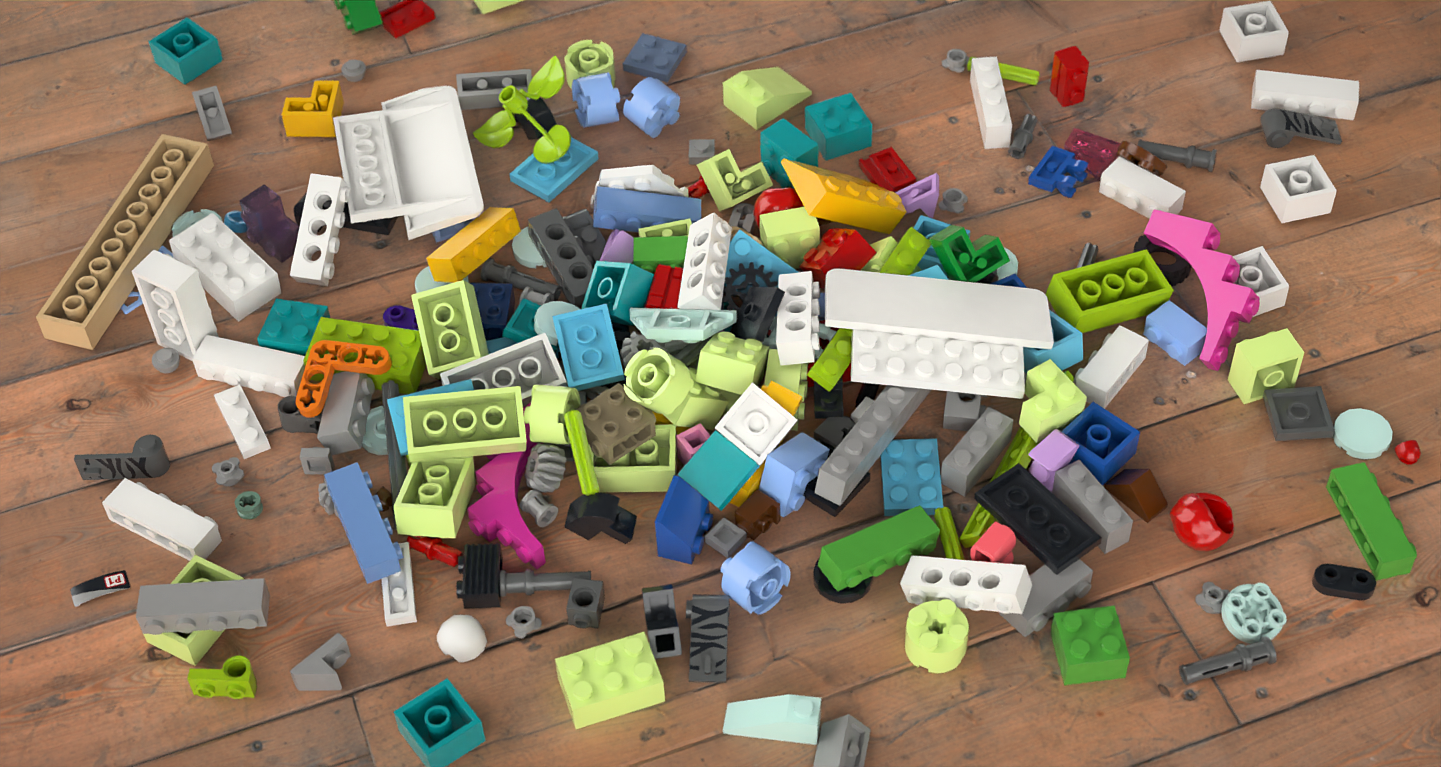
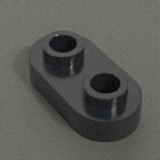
(1345, 582)

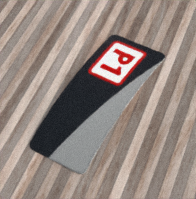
(99, 586)

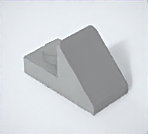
(212, 113)
(317, 670)

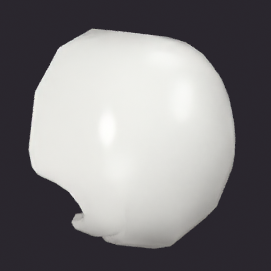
(462, 637)

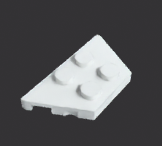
(639, 178)

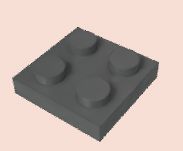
(1298, 413)

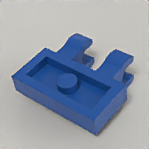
(1052, 170)

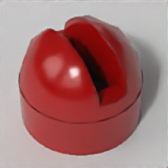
(1408, 452)

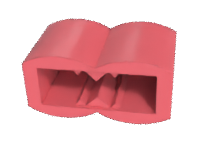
(995, 545)

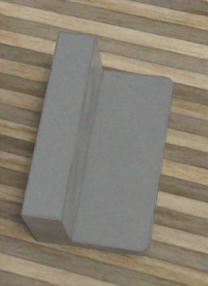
(842, 743)

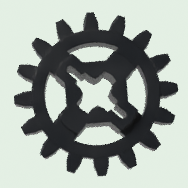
(751, 274)

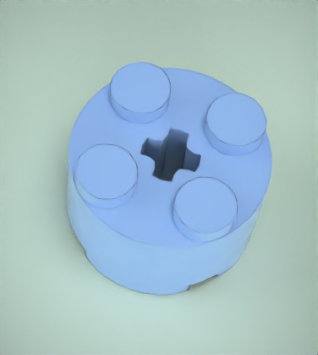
(595, 100)
(652, 106)
(754, 578)

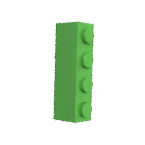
(1371, 521)
(878, 548)

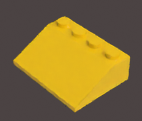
(845, 198)

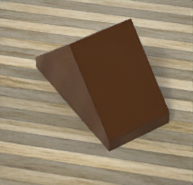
(1138, 492)

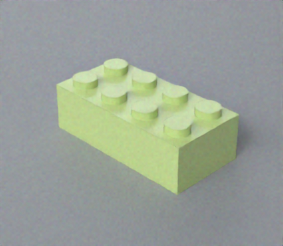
(464, 424)

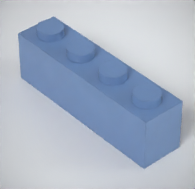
(635, 209)
(363, 522)

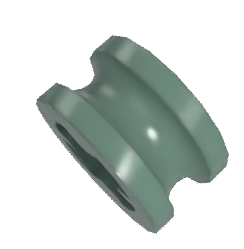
(248, 512)

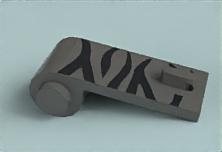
(1282, 125)
(146, 461)
(708, 637)

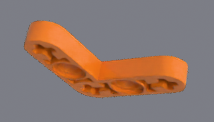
(329, 364)

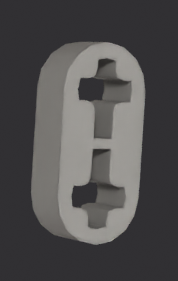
(738, 212)

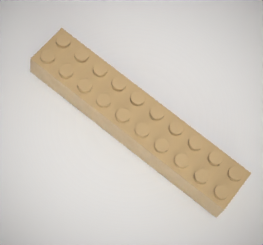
(130, 231)

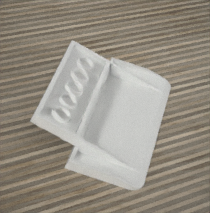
(410, 162)
(937, 331)

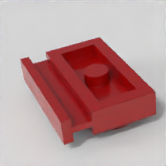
(406, 17)
(887, 170)

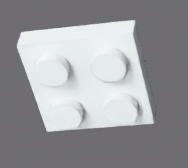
(756, 424)

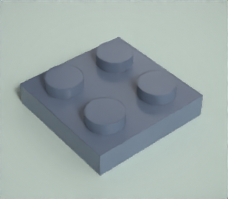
(654, 57)

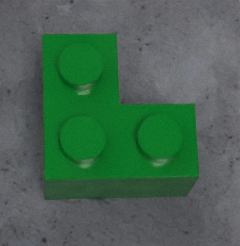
(360, 14)
(967, 259)

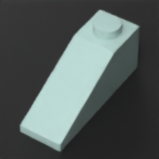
(776, 718)

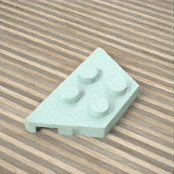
(681, 324)

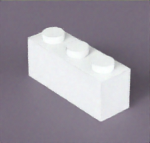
(1140, 189)
(1111, 366)

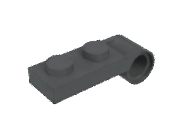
(590, 237)

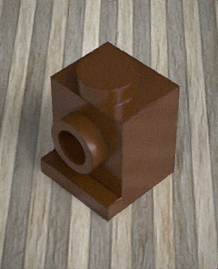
(757, 514)

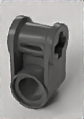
(295, 422)

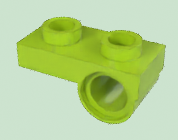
(224, 681)

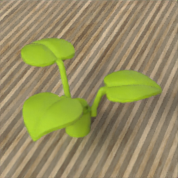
(499, 127)

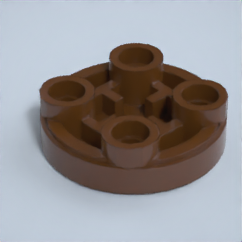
(1141, 158)

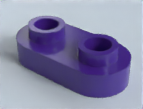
(400, 317)

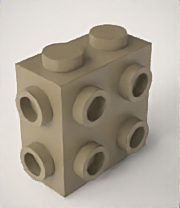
(616, 424)

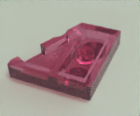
(1093, 149)

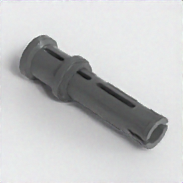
(1189, 156)
(509, 275)
(529, 582)
(1240, 658)

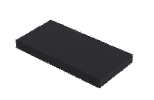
(1038, 518)

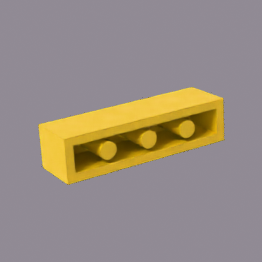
(473, 244)

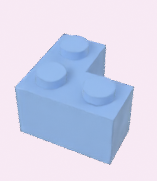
(790, 470)

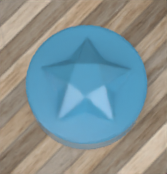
(235, 222)

